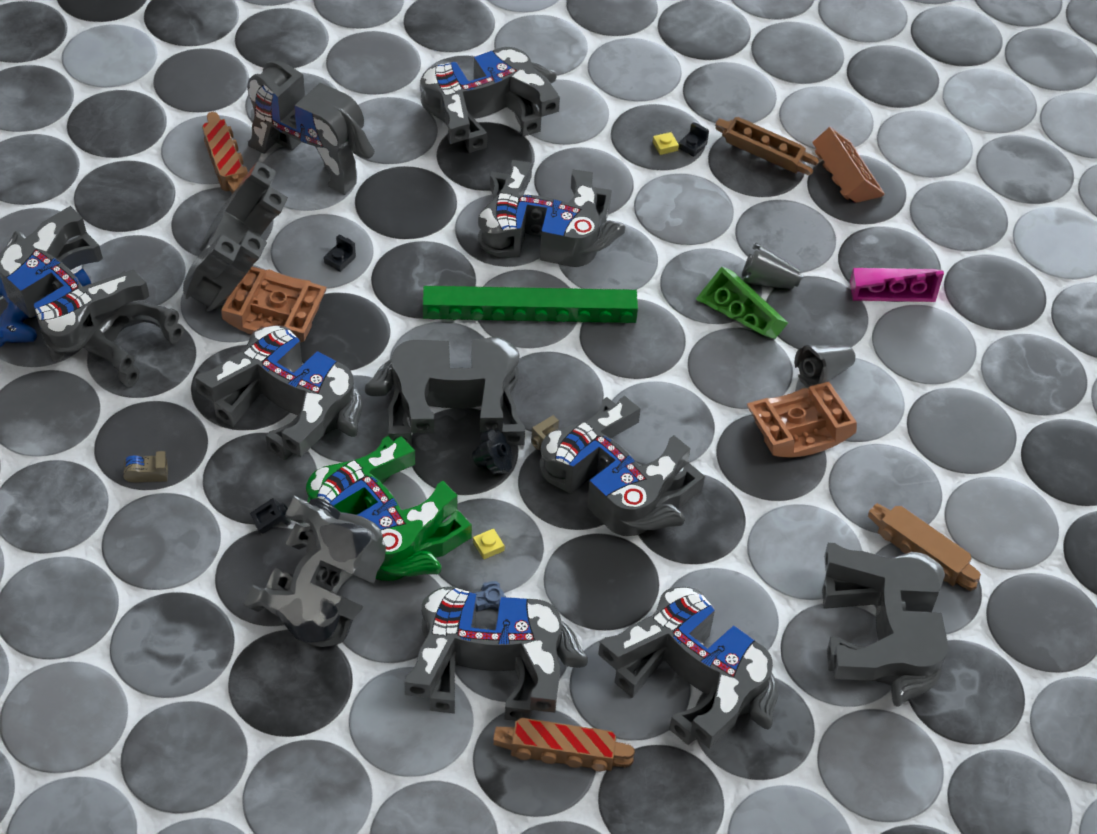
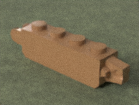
(766, 145)
(915, 535)

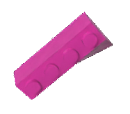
(895, 284)

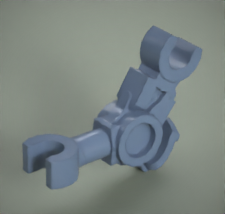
(489, 596)

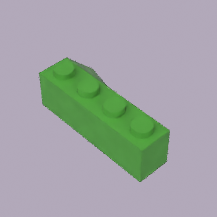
(740, 302)

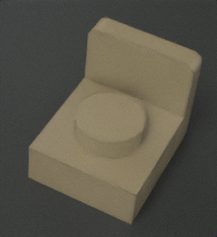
(542, 429)

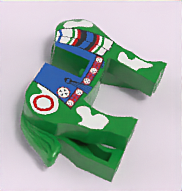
(411, 535)

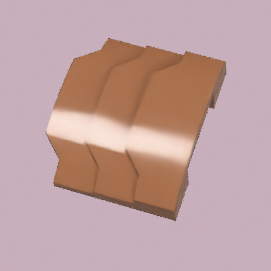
(273, 299)
(803, 421)

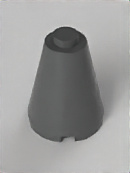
(769, 270)
(822, 362)

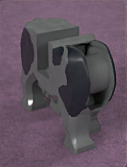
(332, 544)

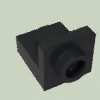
(694, 140)
(341, 254)
(270, 515)

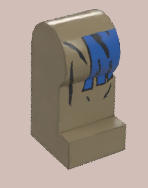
(146, 468)

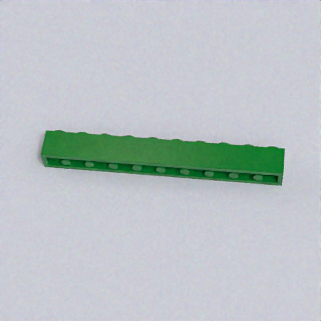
(530, 304)

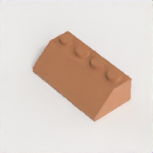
(846, 166)

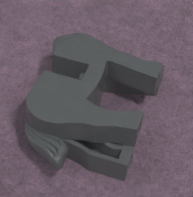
(234, 239)
(423, 377)
(909, 634)

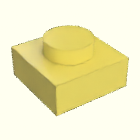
(665, 143)
(488, 543)

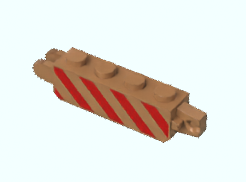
(223, 152)
(564, 744)

